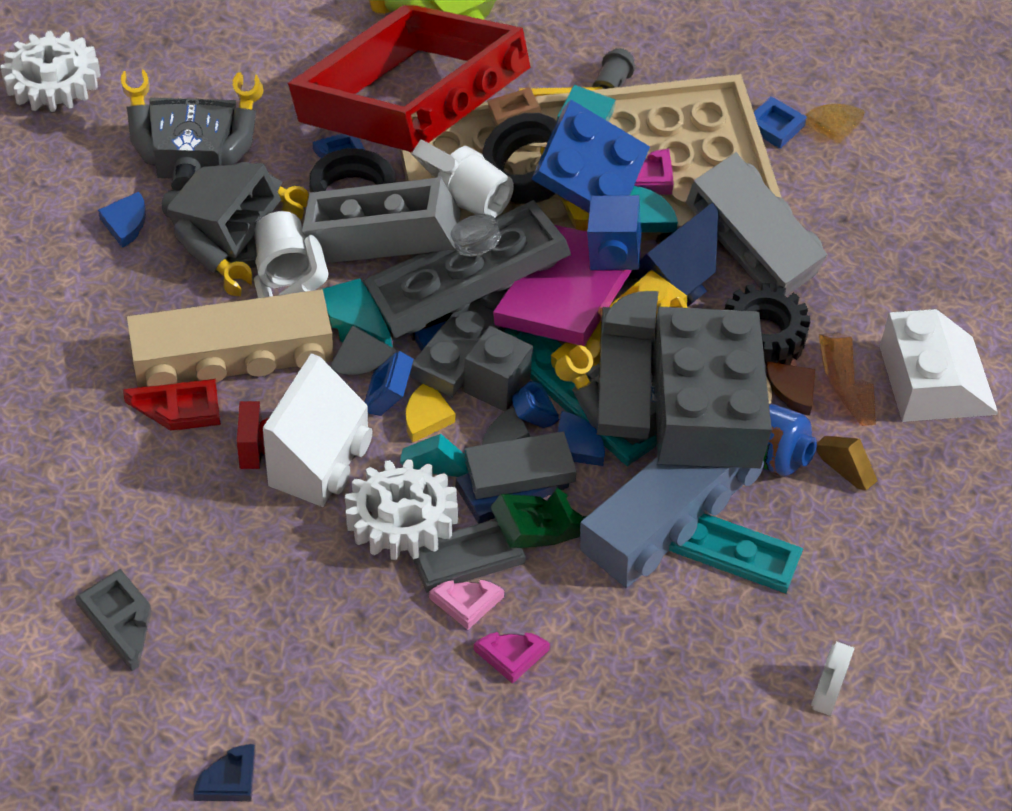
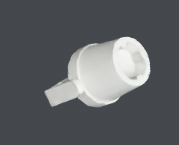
(469, 178)
(287, 256)

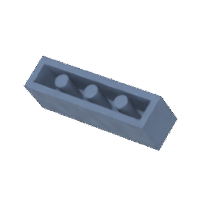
(652, 510)

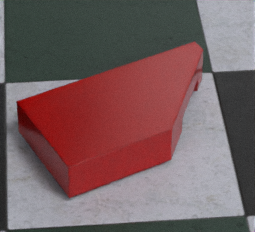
(178, 404)

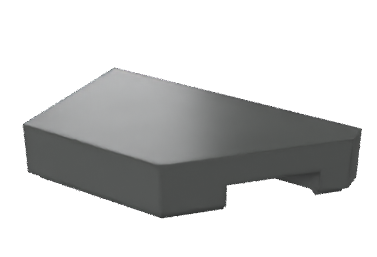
(118, 614)

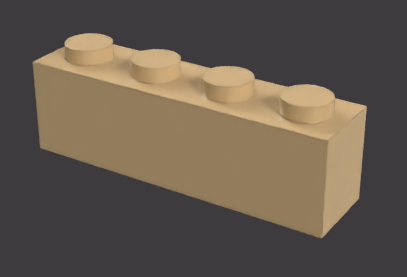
(230, 338)

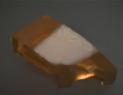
(839, 368)

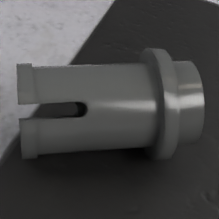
(616, 68)

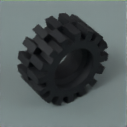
(781, 310)

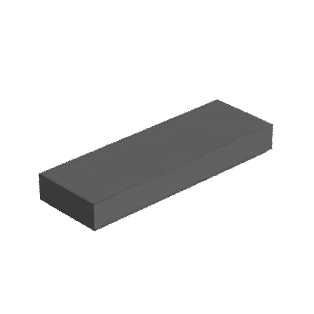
(623, 385)

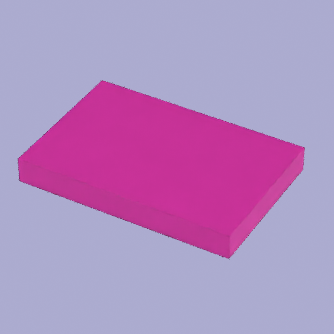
(564, 299)

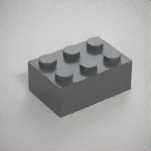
(710, 388)

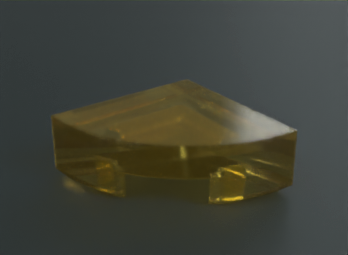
(835, 120)

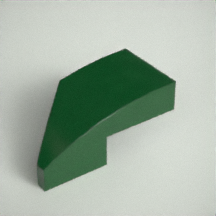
(536, 521)

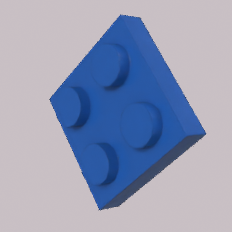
(589, 158)

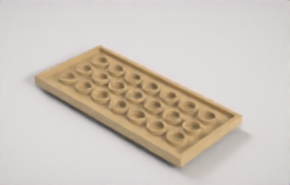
(693, 118)

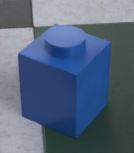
(614, 232)

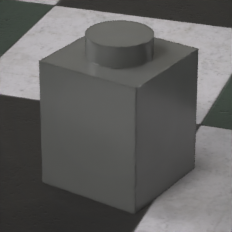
(497, 368)

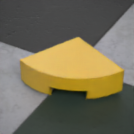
(427, 413)

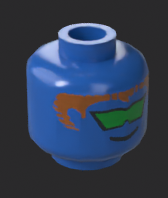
(789, 442)

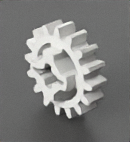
(50, 71)
(401, 509)

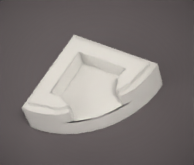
(832, 678)

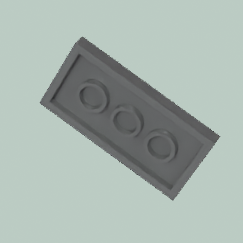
(448, 282)

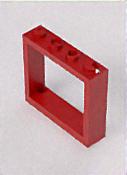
(328, 90)

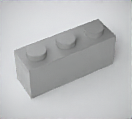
(382, 220)
(757, 225)

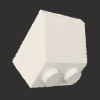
(934, 368)
(315, 434)

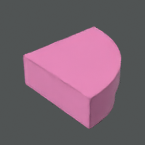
(466, 600)

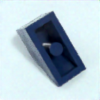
(686, 255)

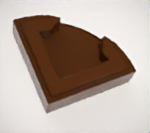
(792, 385)

